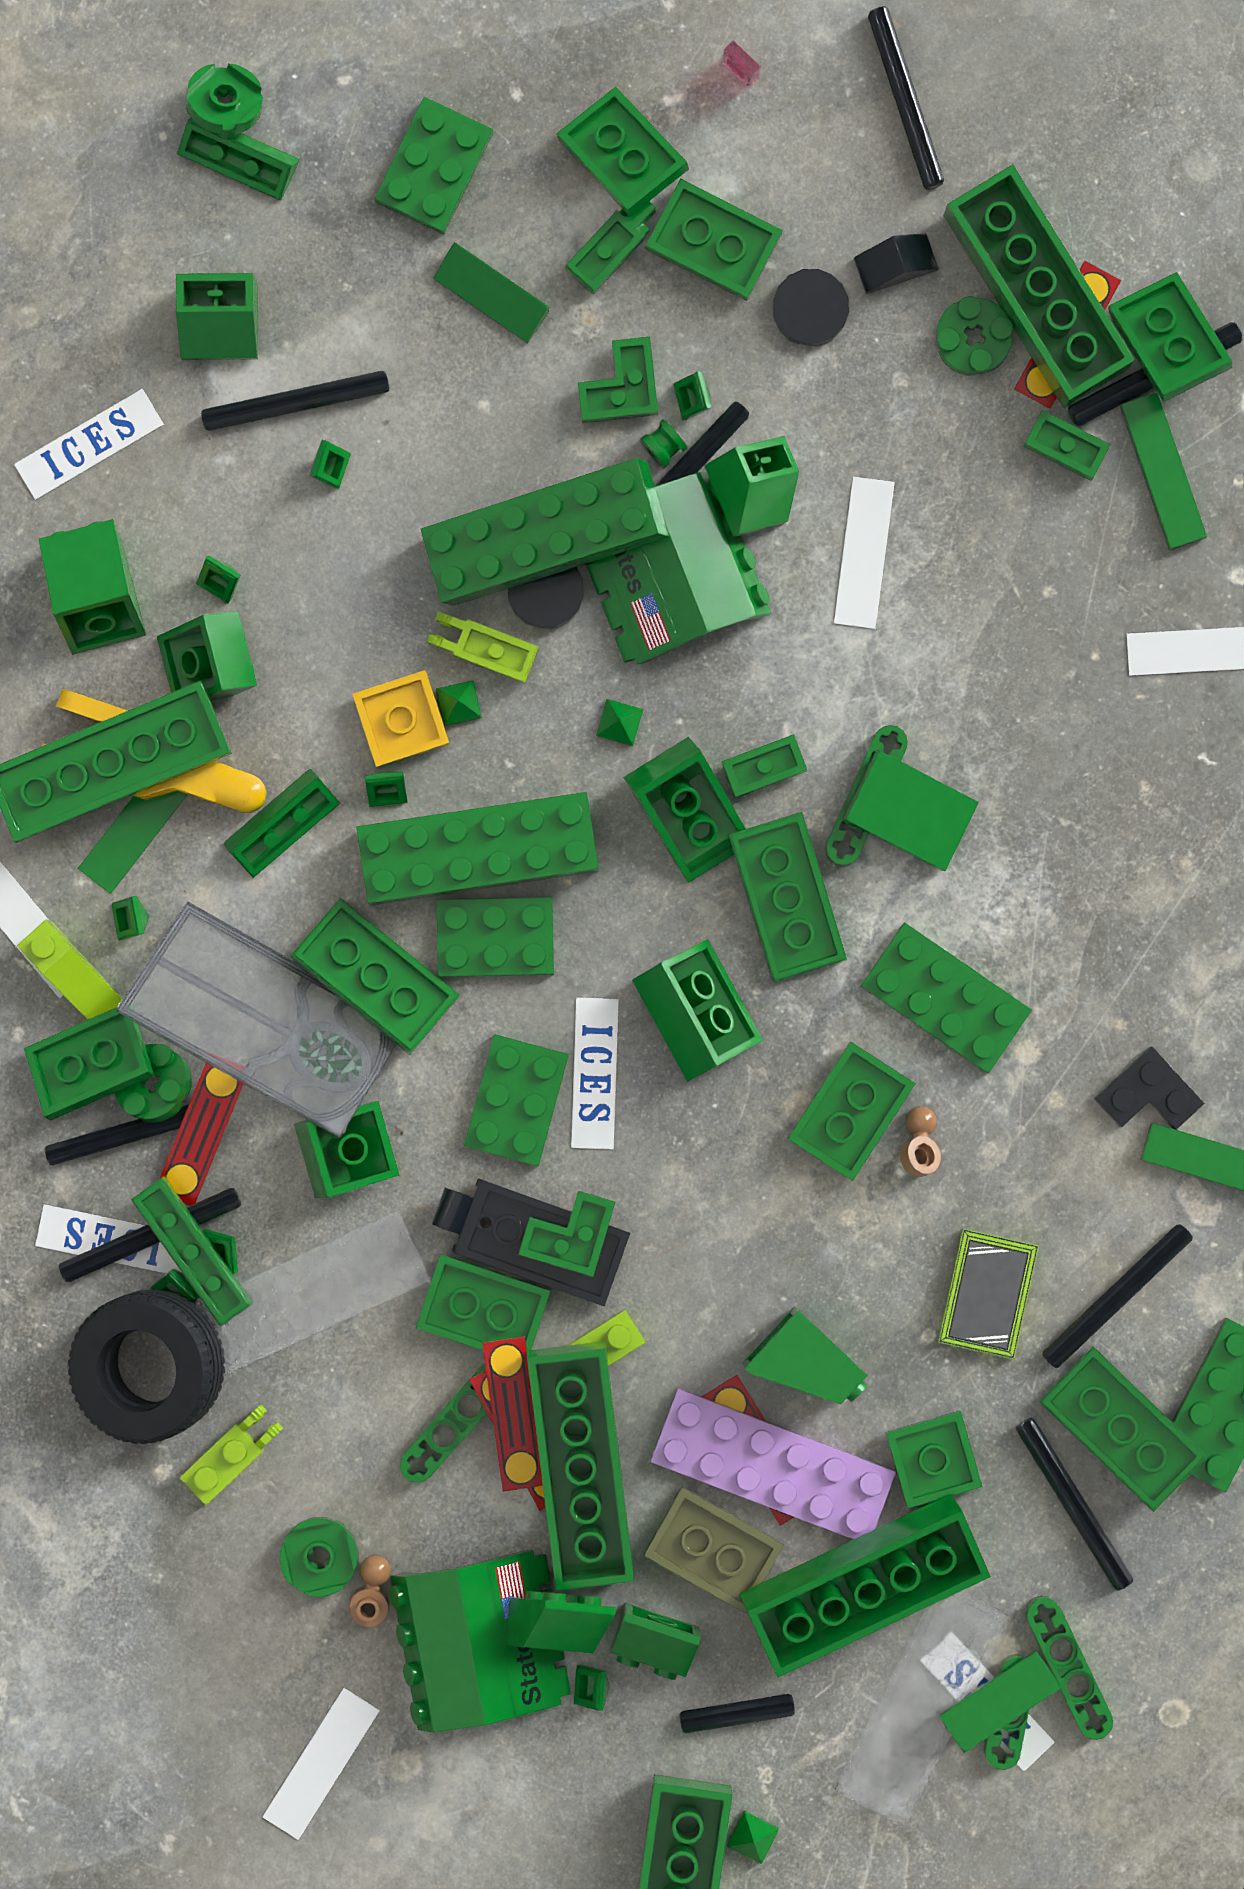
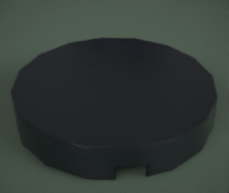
(810, 307)
(548, 600)

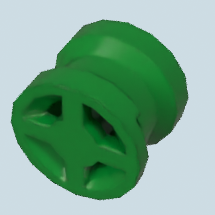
(663, 444)

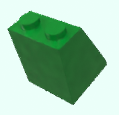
(91, 586)
(806, 1360)

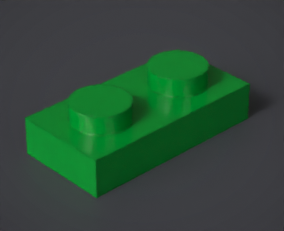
(1066, 445)
(764, 766)

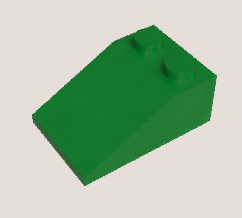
(686, 808)

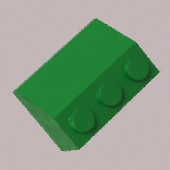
(697, 1010)

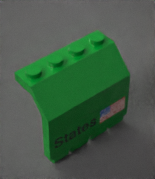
(681, 583)
(457, 1647)

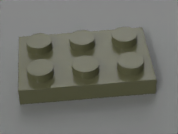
(712, 1548)

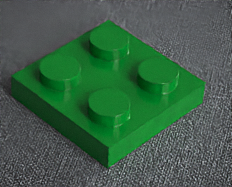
(933, 1459)

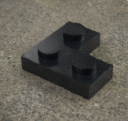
(1152, 1082)

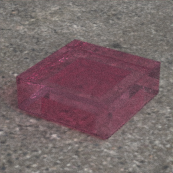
(741, 64)

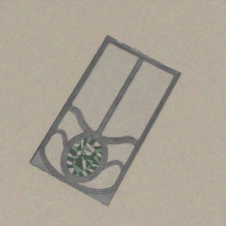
(257, 1019)

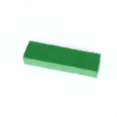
(239, 159)
(491, 293)
(281, 823)
(999, 1701)

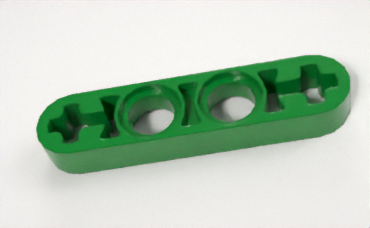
(838, 835)
(451, 1416)
(1071, 1666)

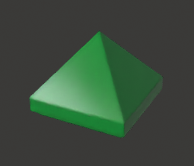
(692, 395)
(330, 464)
(218, 578)
(458, 703)
(619, 722)
(386, 788)
(129, 917)
(225, 1247)
(176, 1283)
(591, 1687)
(753, 1837)

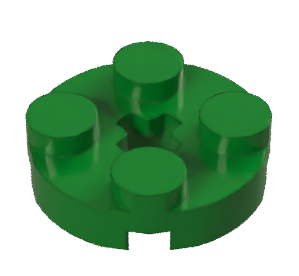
(218, 117)
(979, 357)
(169, 1092)
(306, 1575)

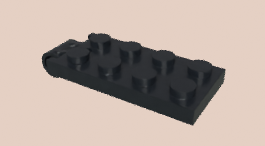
(502, 1240)

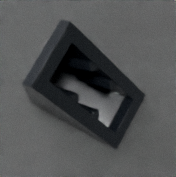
(895, 261)

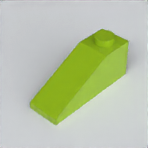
(69, 970)

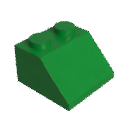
(211, 652)
(347, 1162)
(655, 1641)

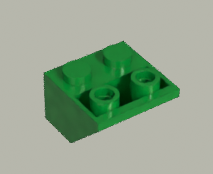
(217, 316)
(755, 484)
(558, 1622)

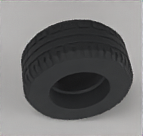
(97, 1377)

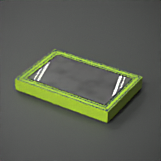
(988, 1293)

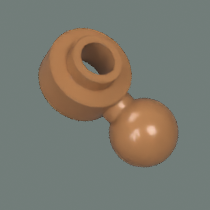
(920, 1122)
(374, 1572)

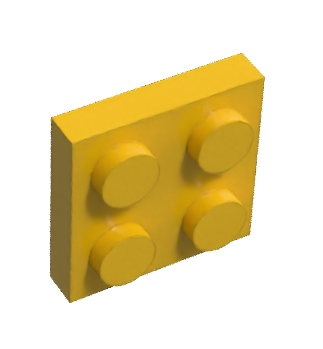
(401, 719)

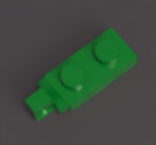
(610, 247)

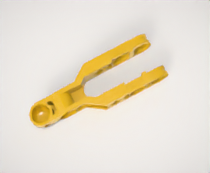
(210, 782)

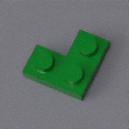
(627, 395)
(578, 1244)

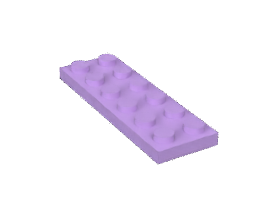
(772, 1465)

